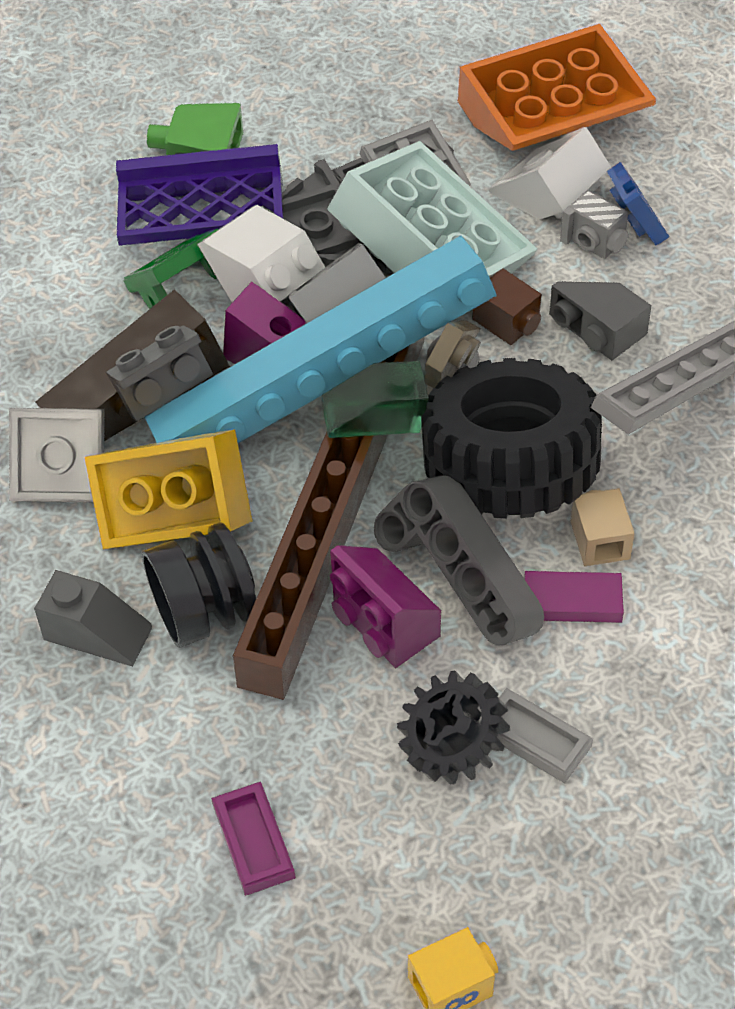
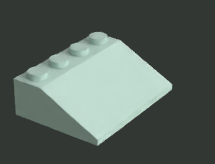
(415, 205)

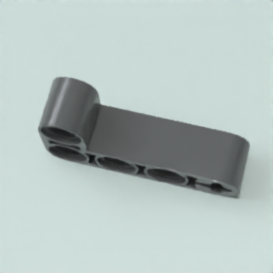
(468, 553)

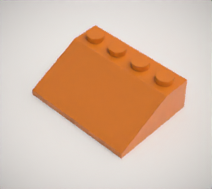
(551, 88)

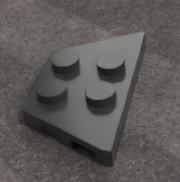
(306, 207)

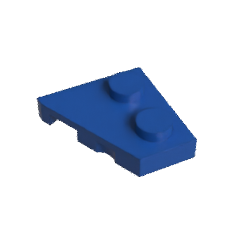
(629, 195)

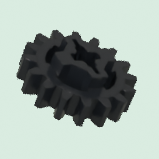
(452, 727)

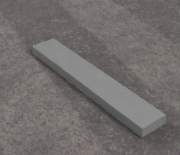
(669, 381)

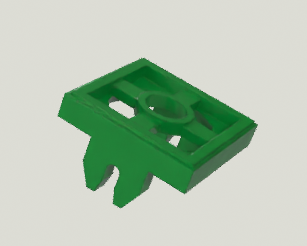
(149, 277)

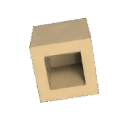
(602, 527)

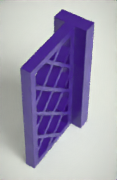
(196, 178)

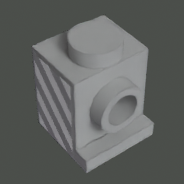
(595, 225)

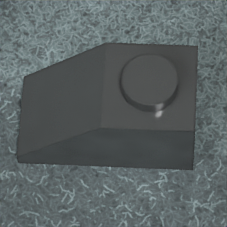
(90, 619)

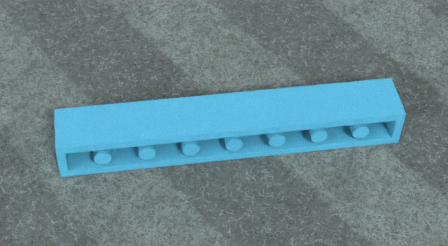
(331, 347)

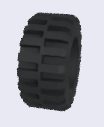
(513, 435)

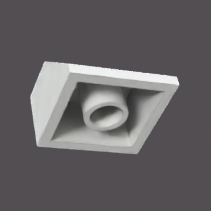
(553, 175)
(263, 251)

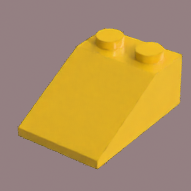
(168, 489)

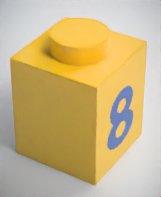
(453, 972)

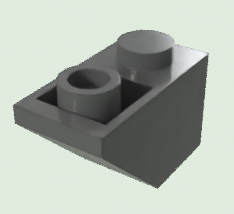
(601, 314)

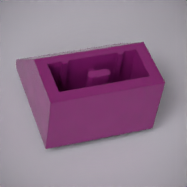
(382, 604)

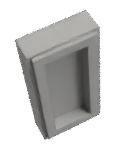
(542, 737)

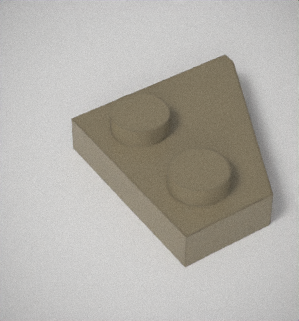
(453, 348)

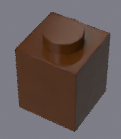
(513, 309)

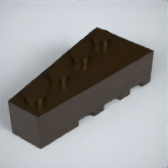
(91, 387)

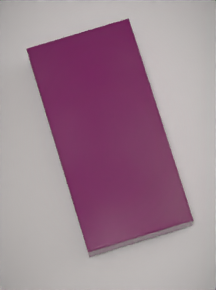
(578, 595)
(253, 838)

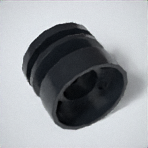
(206, 582)

